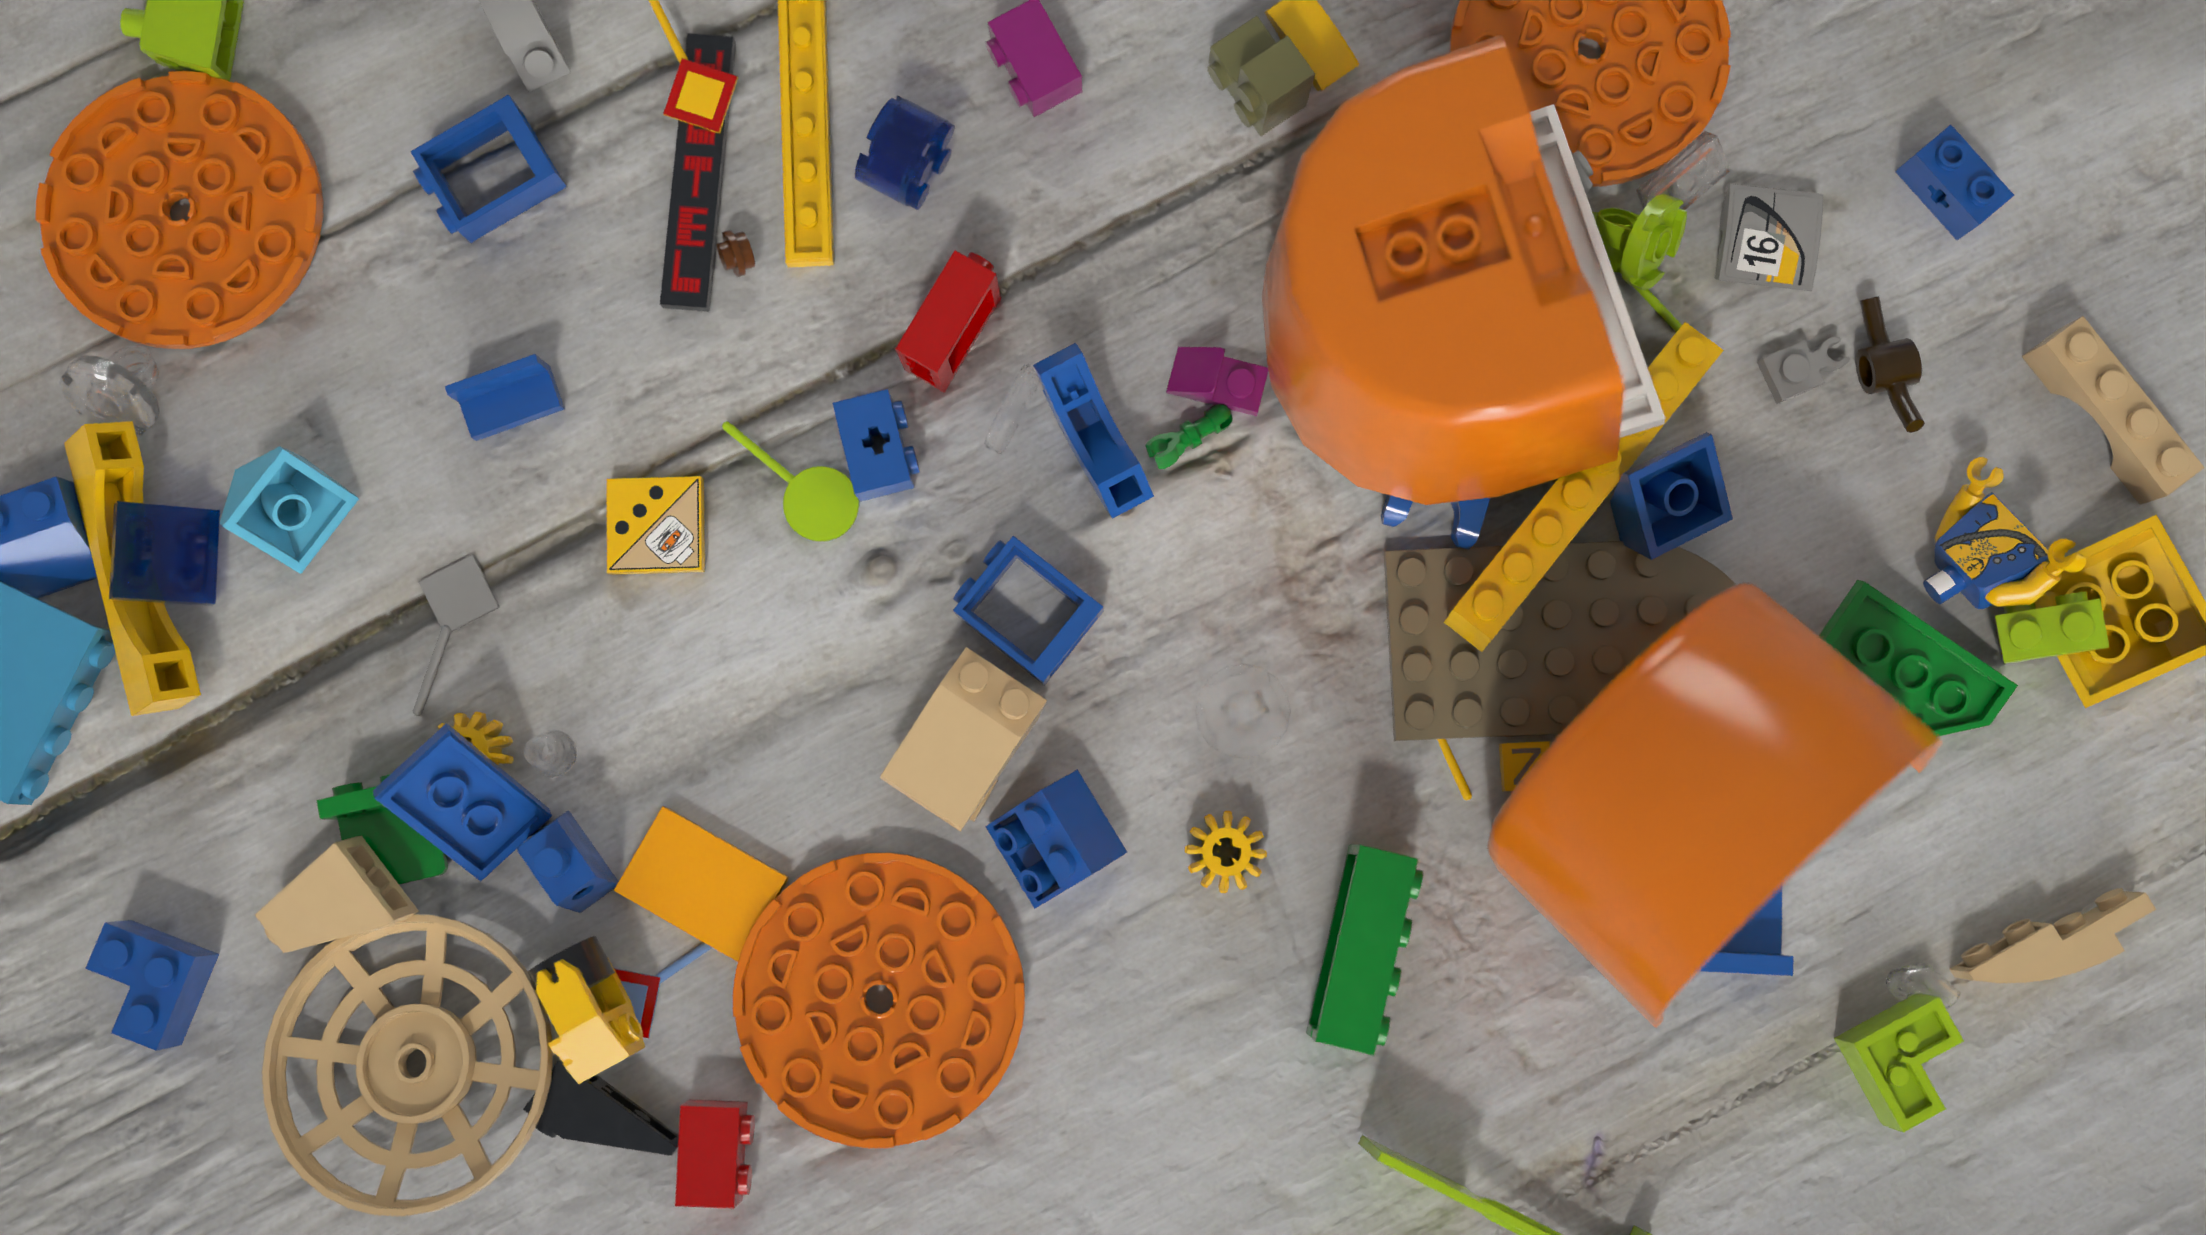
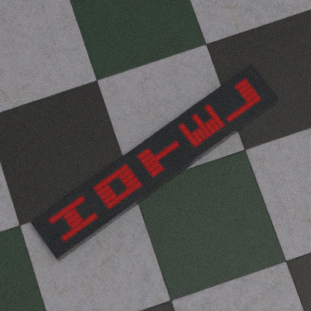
(696, 193)

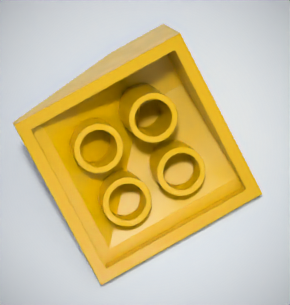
(2148, 610)

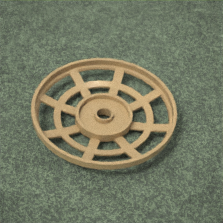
(383, 1070)

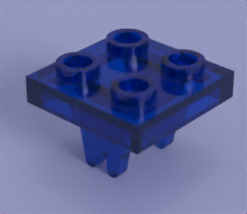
(164, 554)

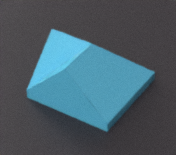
(285, 506)

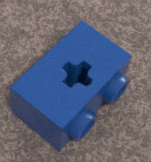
(1954, 183)
(858, 423)

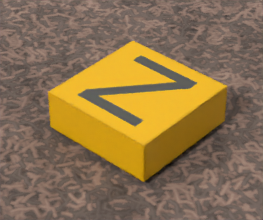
(1517, 760)

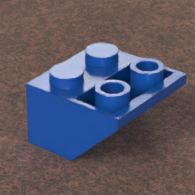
(1056, 839)

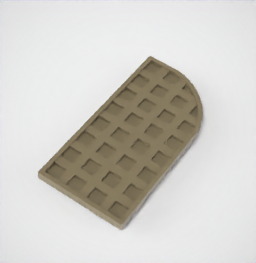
(1551, 656)

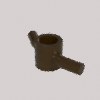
(1889, 365)

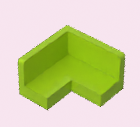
(1889, 1057)

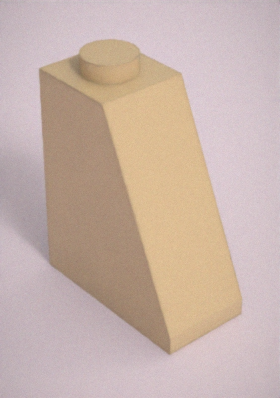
(335, 898)

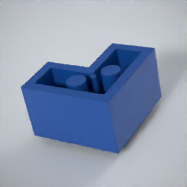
(163, 978)

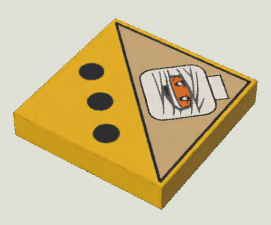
(655, 525)

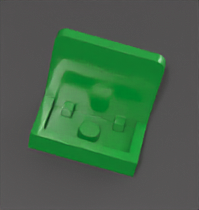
(396, 844)

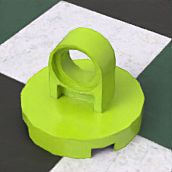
(1644, 237)

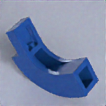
(1092, 432)

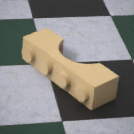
(2144, 445)

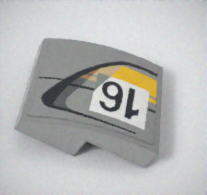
(1770, 237)

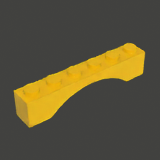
(148, 648)

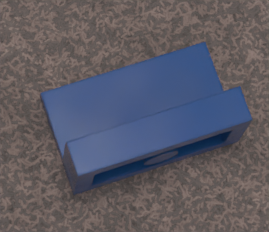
(507, 396)

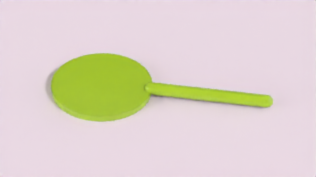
(816, 501)

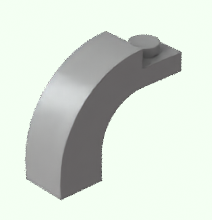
(526, 41)

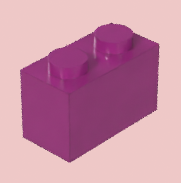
(1034, 57)

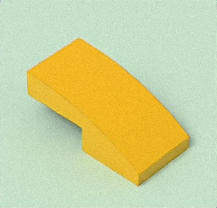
(1315, 39)

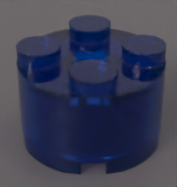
(905, 151)

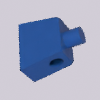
(567, 863)

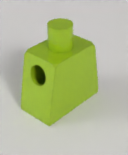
(187, 33)

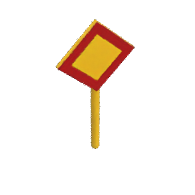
(698, 92)

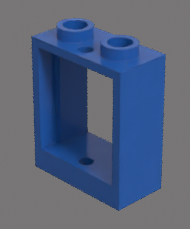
(465, 138)
(998, 562)

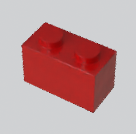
(713, 1154)

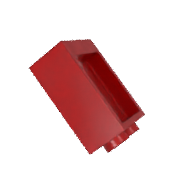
(950, 320)

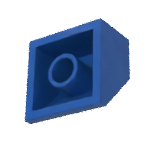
(1671, 498)
(44, 539)

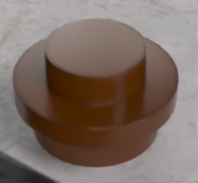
(736, 252)

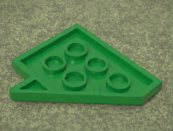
(1916, 663)

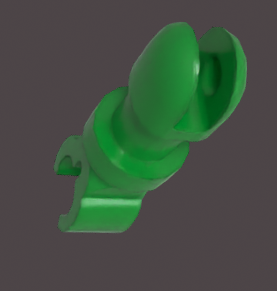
(1190, 434)

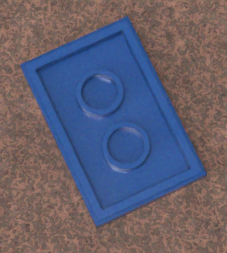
(462, 802)

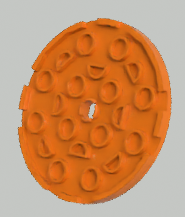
(1643, 96)
(112, 197)
(862, 1071)

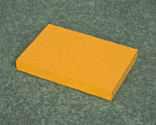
(699, 882)

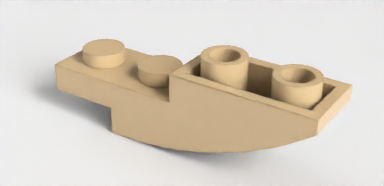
(2050, 951)

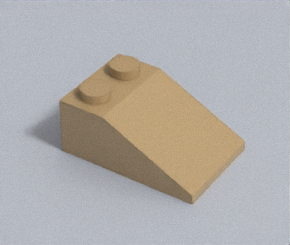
(963, 739)

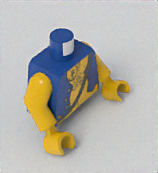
(1991, 552)

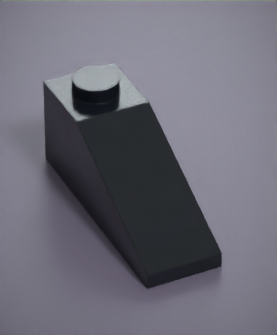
(600, 1116)

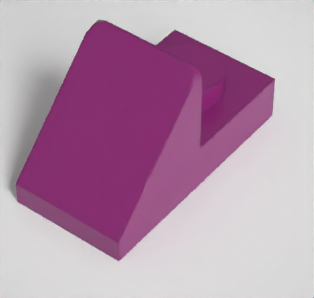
(1214, 379)

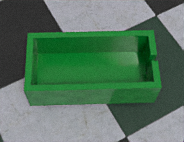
(1363, 949)

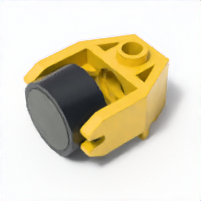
(587, 1009)

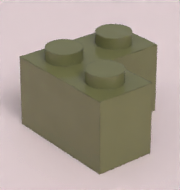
(1262, 76)

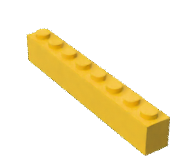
(1573, 501)

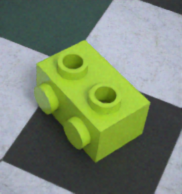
(2051, 631)

